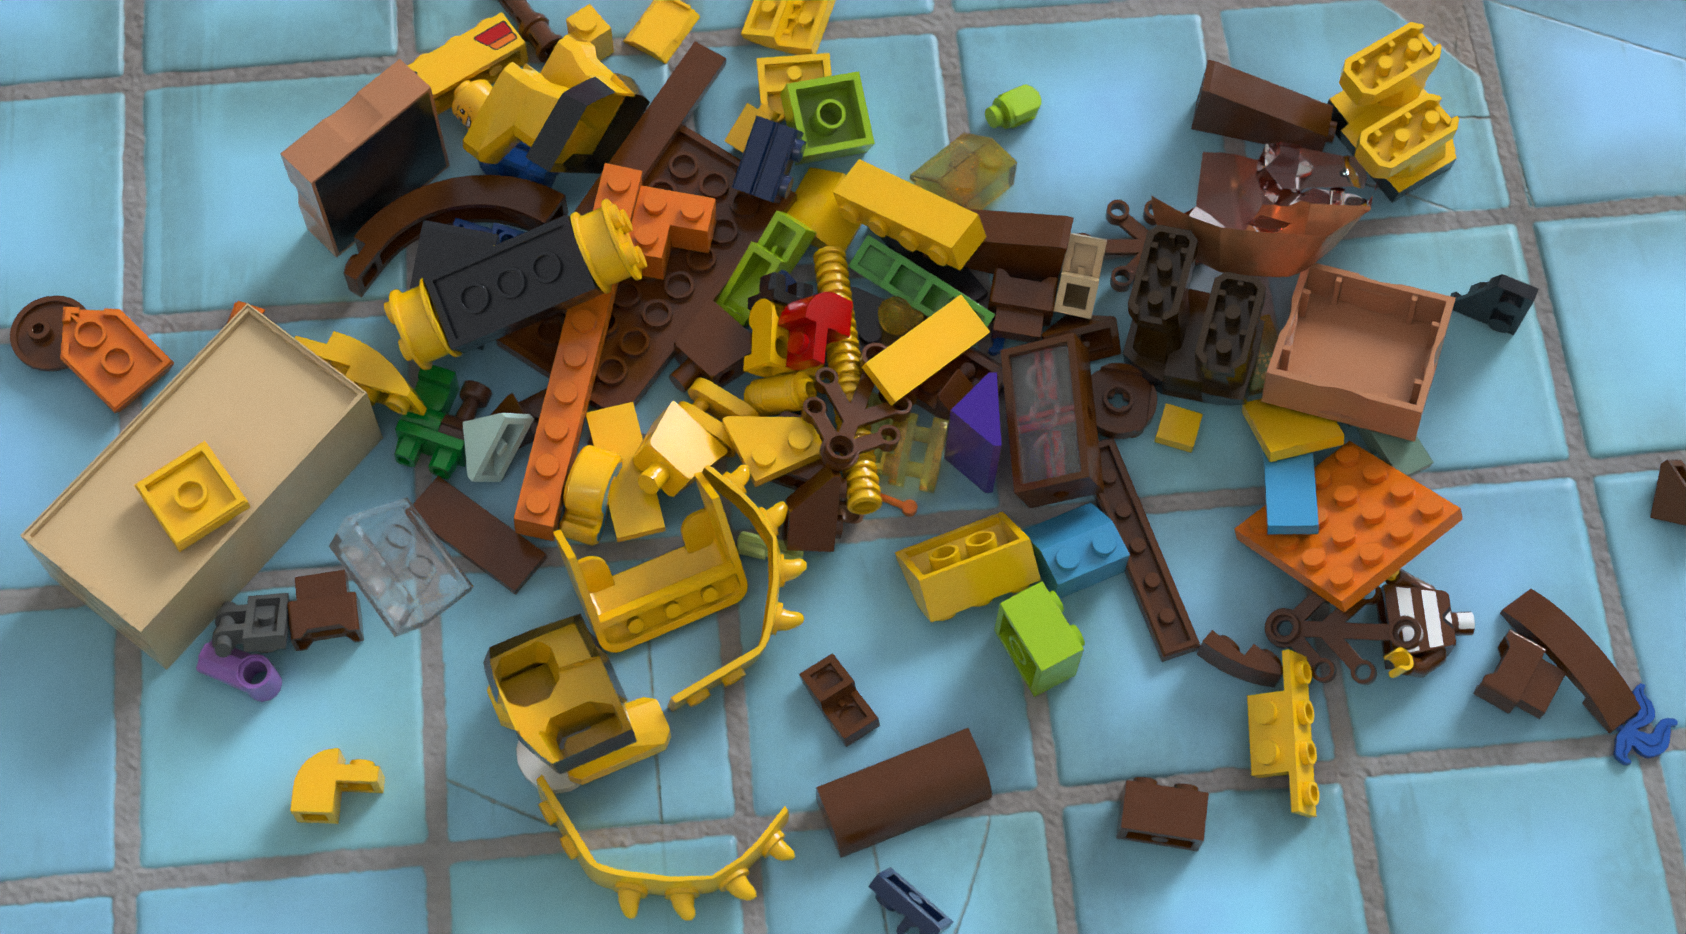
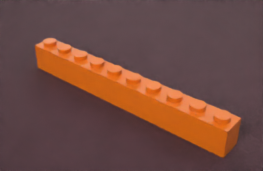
(570, 385)

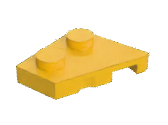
(778, 71)
(772, 444)

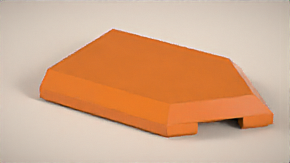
(111, 355)

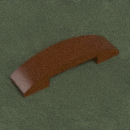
(1576, 653)

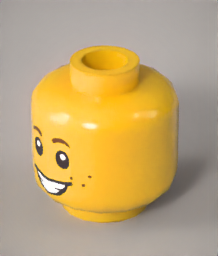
(469, 100)

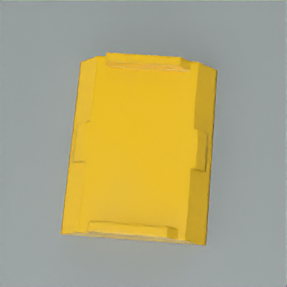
(662, 28)

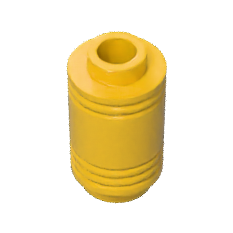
(779, 393)

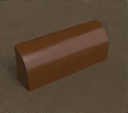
(904, 792)

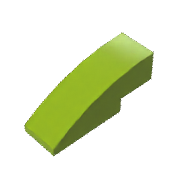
(777, 250)

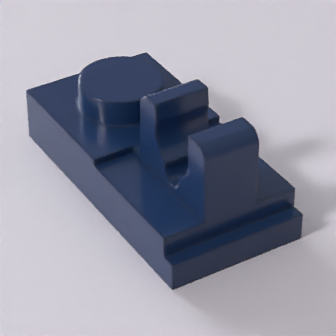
(900, 896)

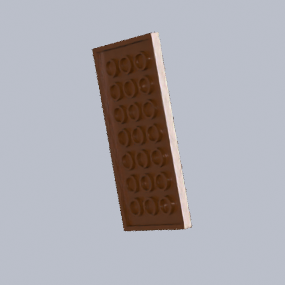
(655, 311)

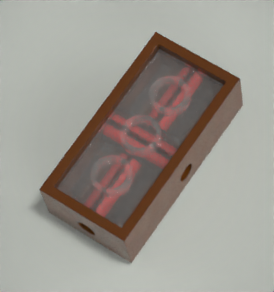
(1051, 421)

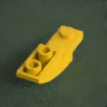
(368, 371)

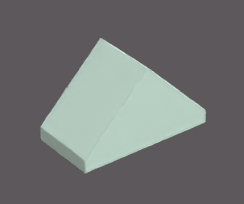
(493, 444)

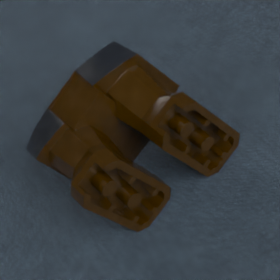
(1187, 338)

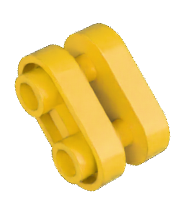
(719, 403)

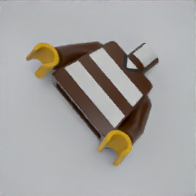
(1432, 609)

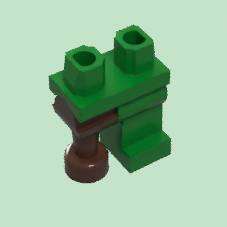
(438, 431)

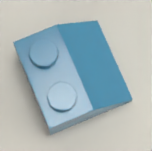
(1077, 550)

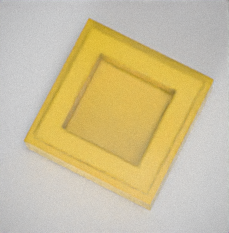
(1178, 427)

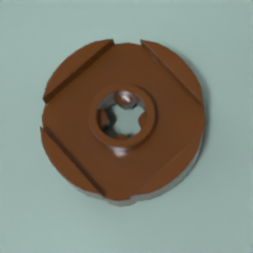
(1141, 397)

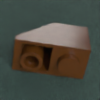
(813, 513)

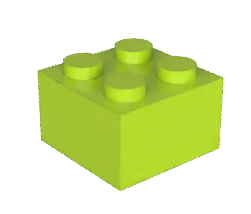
(830, 115)
(1039, 638)

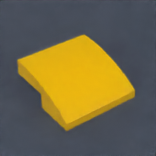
(788, 24)

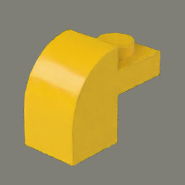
(324, 778)

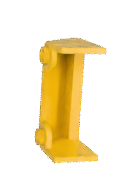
(666, 589)

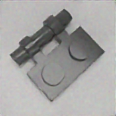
(257, 625)

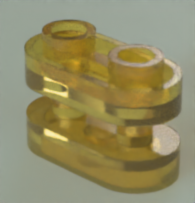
(898, 465)

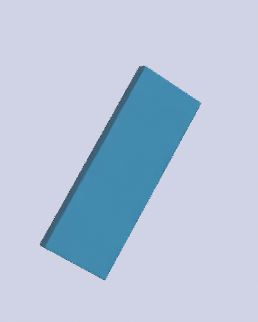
(1291, 495)

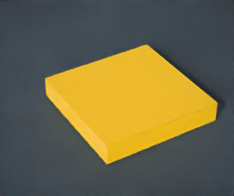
(1290, 432)
(192, 496)

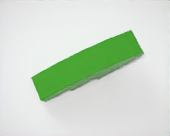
(908, 280)

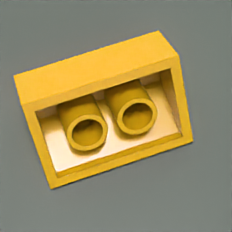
(968, 566)

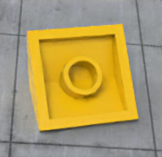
(819, 210)

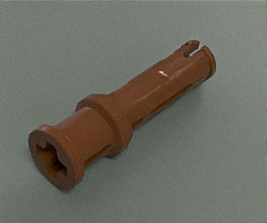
(532, 27)

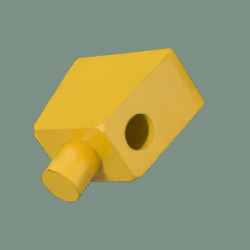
(674, 452)

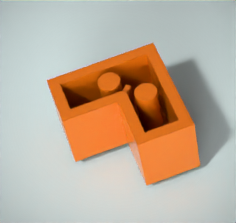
(671, 220)

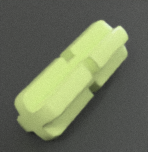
(753, 546)

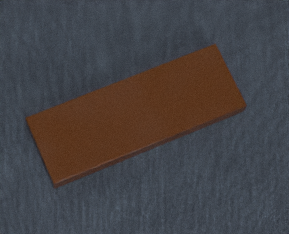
(479, 535)

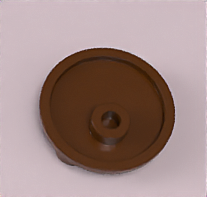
(38, 332)

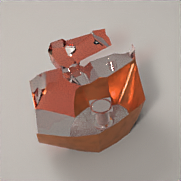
(1258, 220)

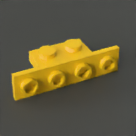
(1282, 734)

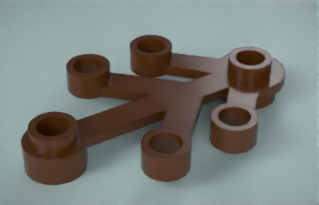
(1127, 246)
(852, 416)
(1334, 631)

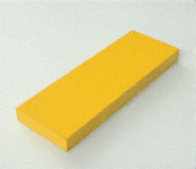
(925, 350)
(631, 509)

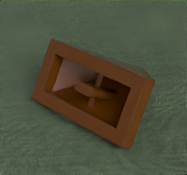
(1097, 334)
(1670, 493)

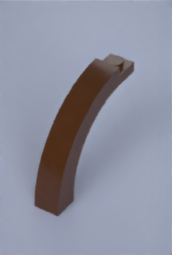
(469, 198)

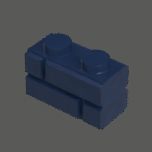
(769, 160)

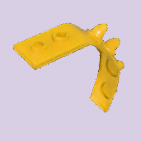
(779, 571)
(679, 889)

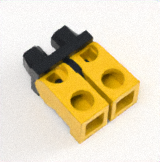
(768, 339)

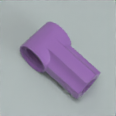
(239, 670)

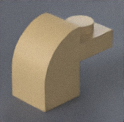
(1080, 276)

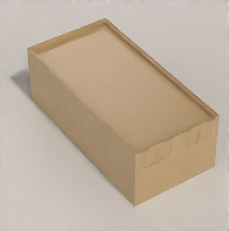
(282, 432)

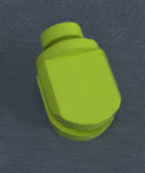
(1014, 107)

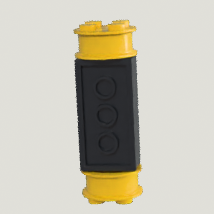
(515, 284)

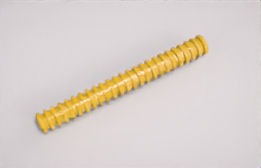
(844, 357)

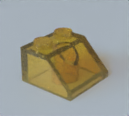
(968, 171)

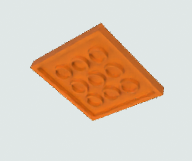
(1367, 530)

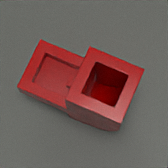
(813, 325)

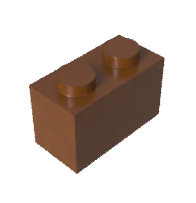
(1162, 814)

